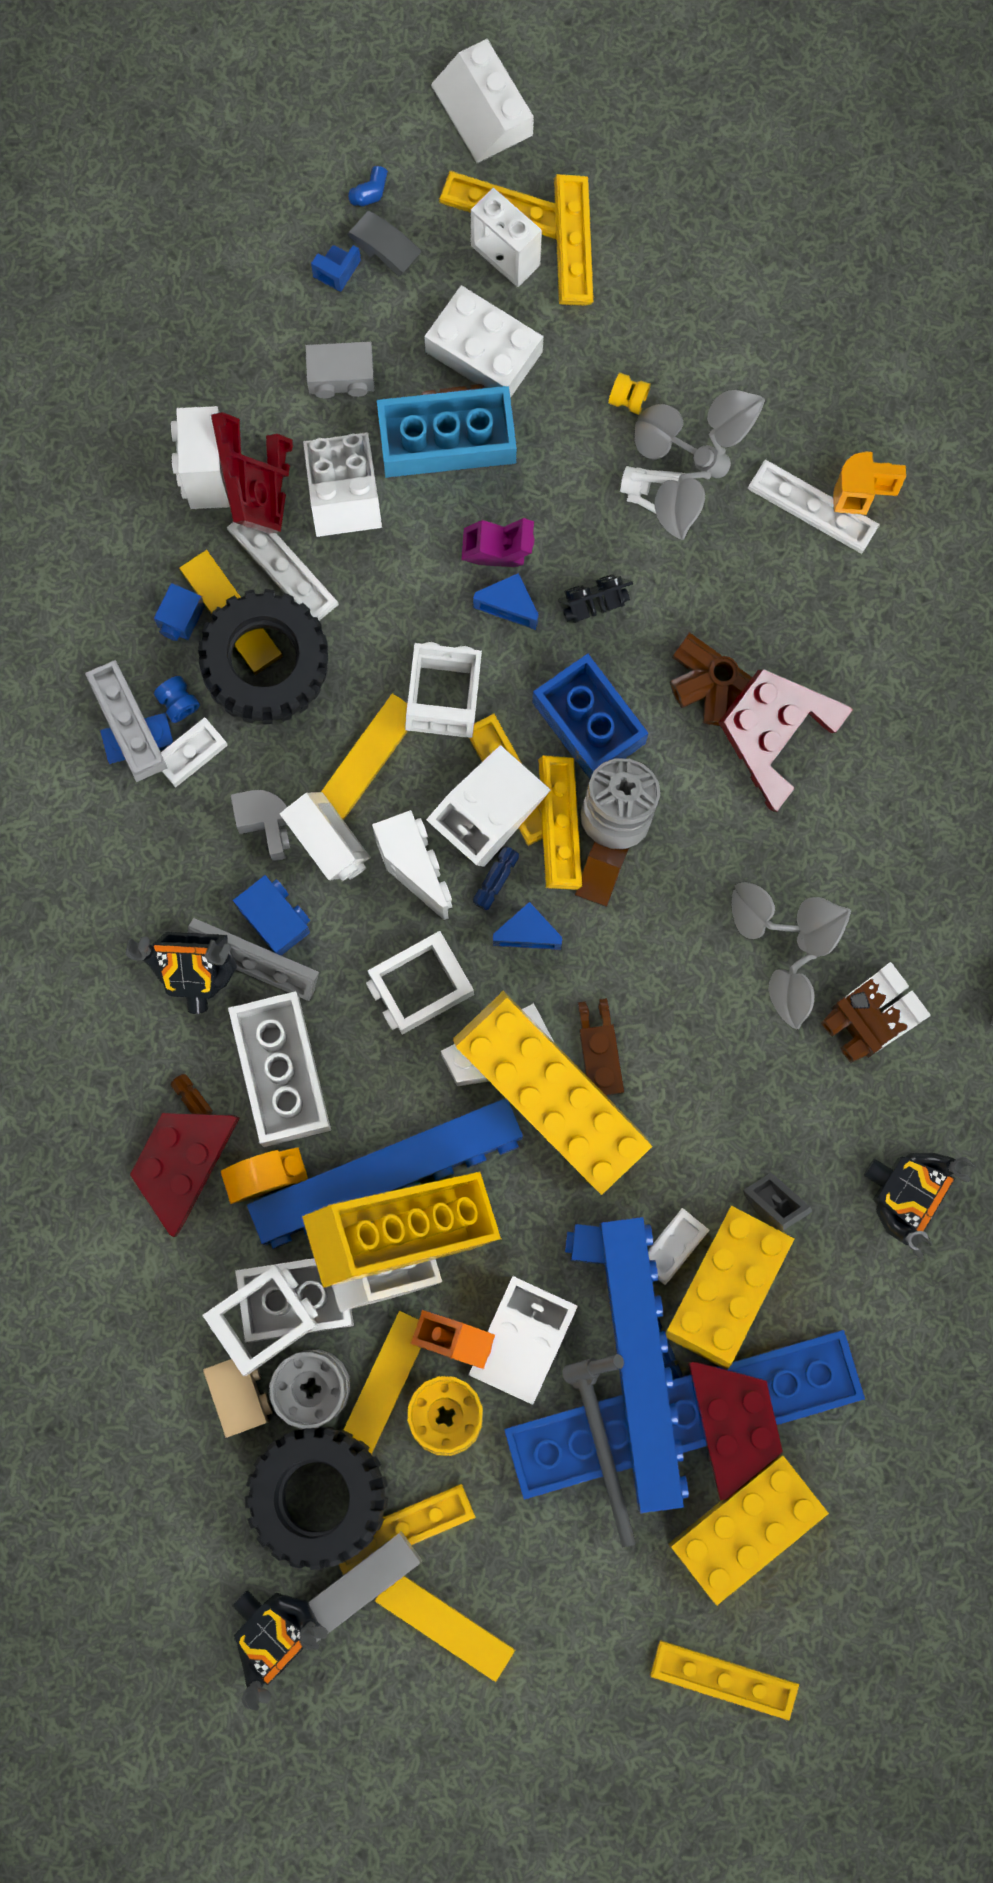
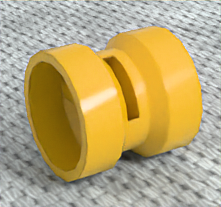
(621, 392)

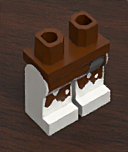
(864, 1019)

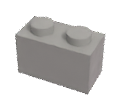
(340, 369)

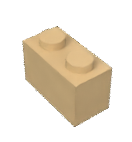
(237, 1398)

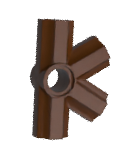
(702, 682)

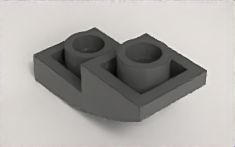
(388, 243)

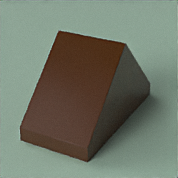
(601, 873)

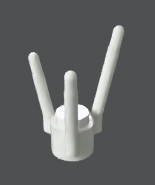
(638, 482)

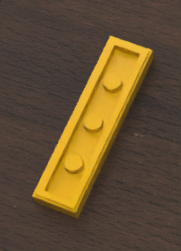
(465, 192)
(573, 240)
(215, 588)
(486, 739)
(367, 756)
(560, 823)
(384, 1382)
(419, 1521)
(447, 1627)
(724, 1680)

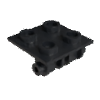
(608, 586)

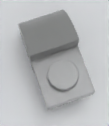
(259, 811)

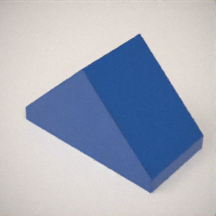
(508, 601)
(527, 930)

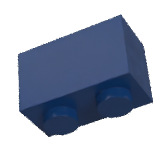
(272, 915)

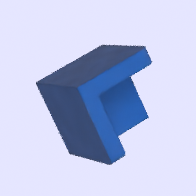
(336, 266)

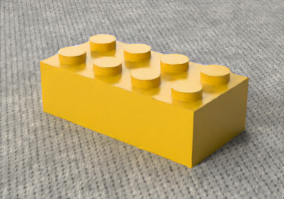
(729, 1288)
(748, 1529)

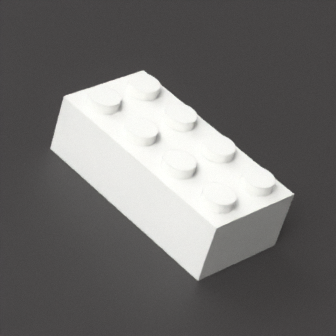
(279, 1069)

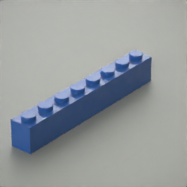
(390, 1169)
(643, 1375)

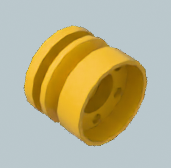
(451, 1395)

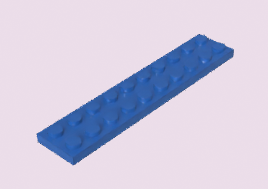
(800, 1382)

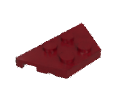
(180, 1162)
(736, 1425)

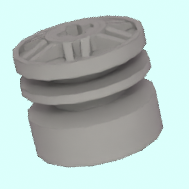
(620, 803)
(295, 1403)

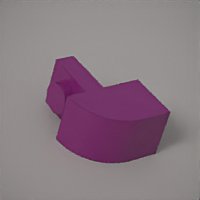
(497, 544)

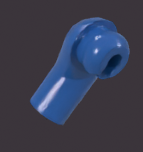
(370, 191)

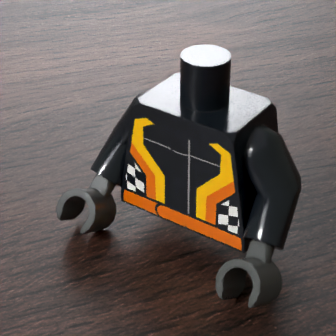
(187, 965)
(913, 1193)
(272, 1640)

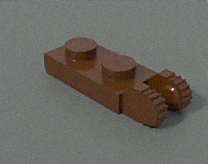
(600, 1050)

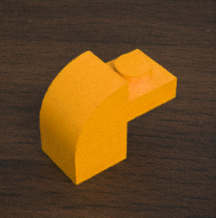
(862, 480)
(263, 1174)

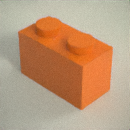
(453, 1339)

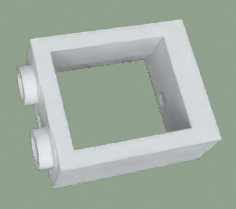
(517, 242)
(439, 718)
(326, 836)
(378, 989)
(231, 1341)

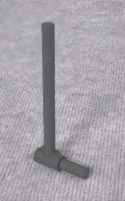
(583, 1376)

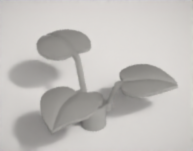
(682, 500)
(819, 932)

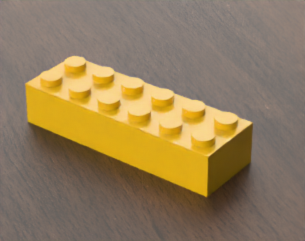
(552, 1092)
(400, 1228)

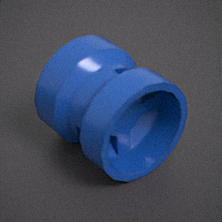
(176, 699)

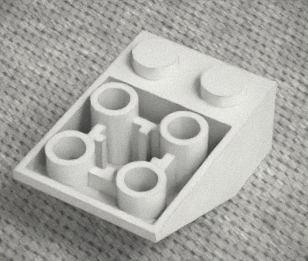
(342, 484)
(488, 806)
(406, 858)
(526, 1339)

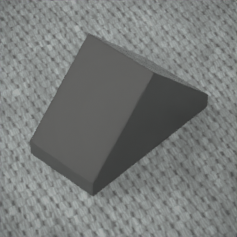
(776, 1202)

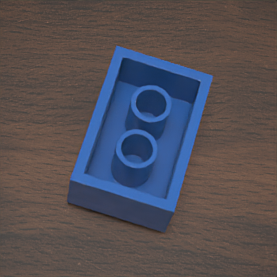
(589, 715)

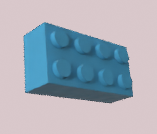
(447, 431)

